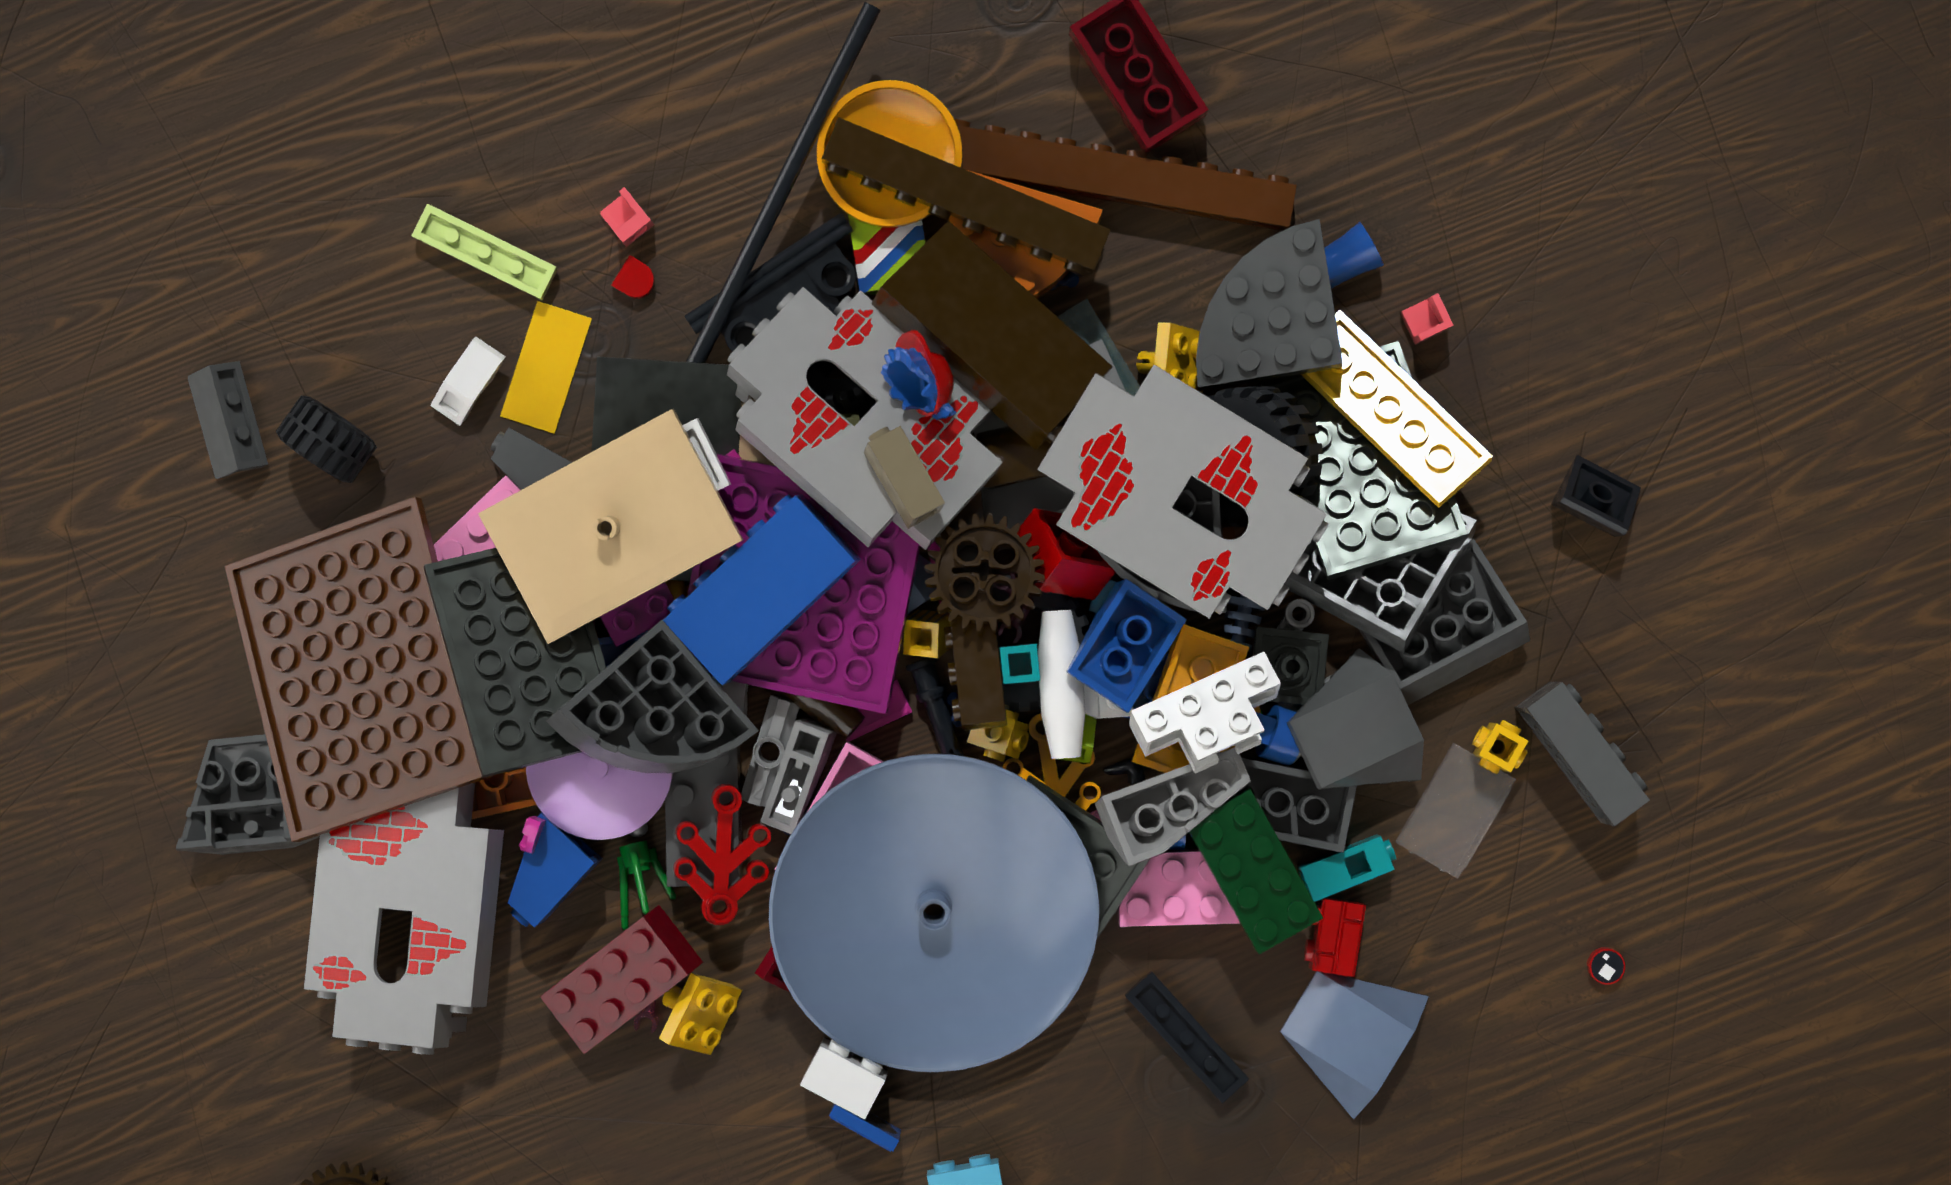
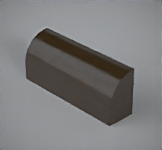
(1018, 457)

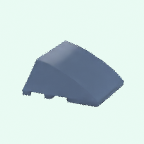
(1352, 1034)

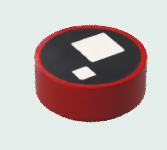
(1606, 965)

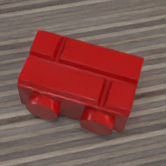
(1336, 937)

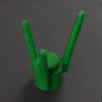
(637, 859)

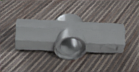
(775, 728)

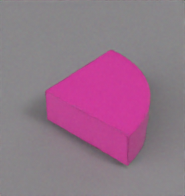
(532, 832)

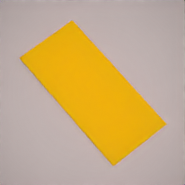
(545, 367)

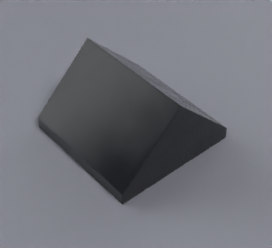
(1597, 497)

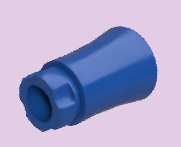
(1351, 255)

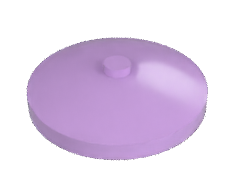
(595, 797)

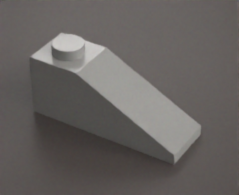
(798, 774)

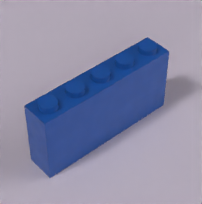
(760, 588)

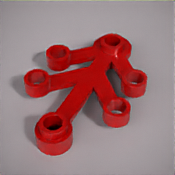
(722, 861)

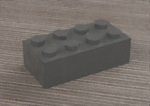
(1583, 753)
(691, 801)
(1299, 809)

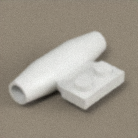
(1062, 696)

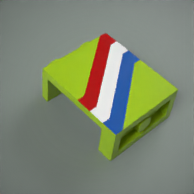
(882, 251)

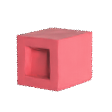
(626, 218)
(1426, 319)

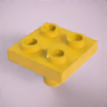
(1173, 353)
(698, 1013)

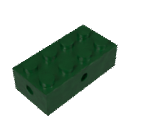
(1254, 872)

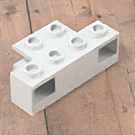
(1209, 713)

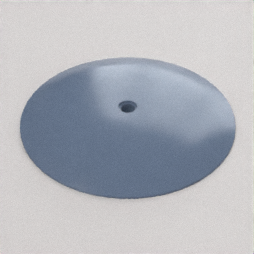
(948, 984)

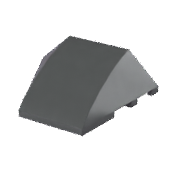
(1358, 729)
(236, 801)

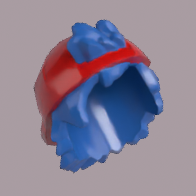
(919, 377)

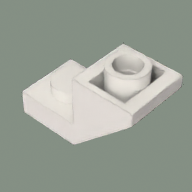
(467, 380)

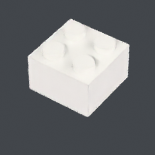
(844, 1078)

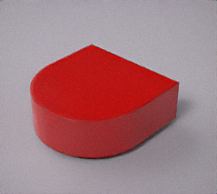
(634, 279)

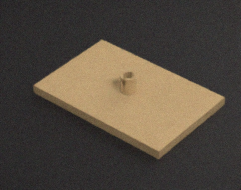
(610, 526)

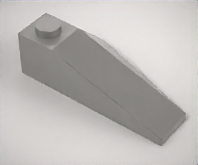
(1161, 810)

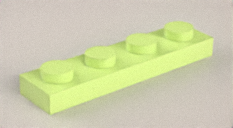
(484, 251)

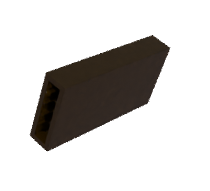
(992, 334)

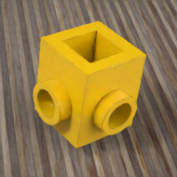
(1002, 740)
(1513, 747)

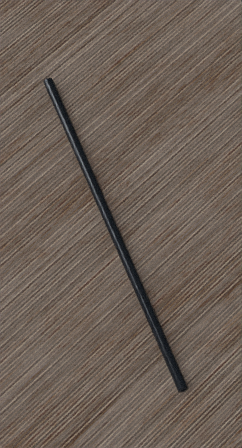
(784, 183)

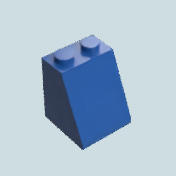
(550, 874)

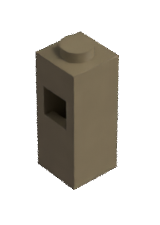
(903, 476)

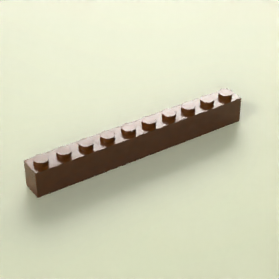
(1128, 177)

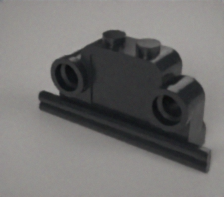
(809, 263)

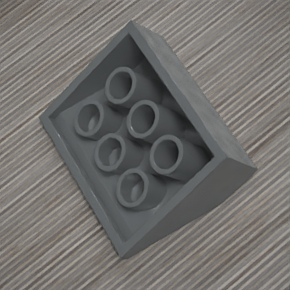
(1462, 631)

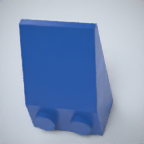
(1125, 644)

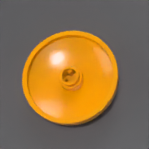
(904, 115)

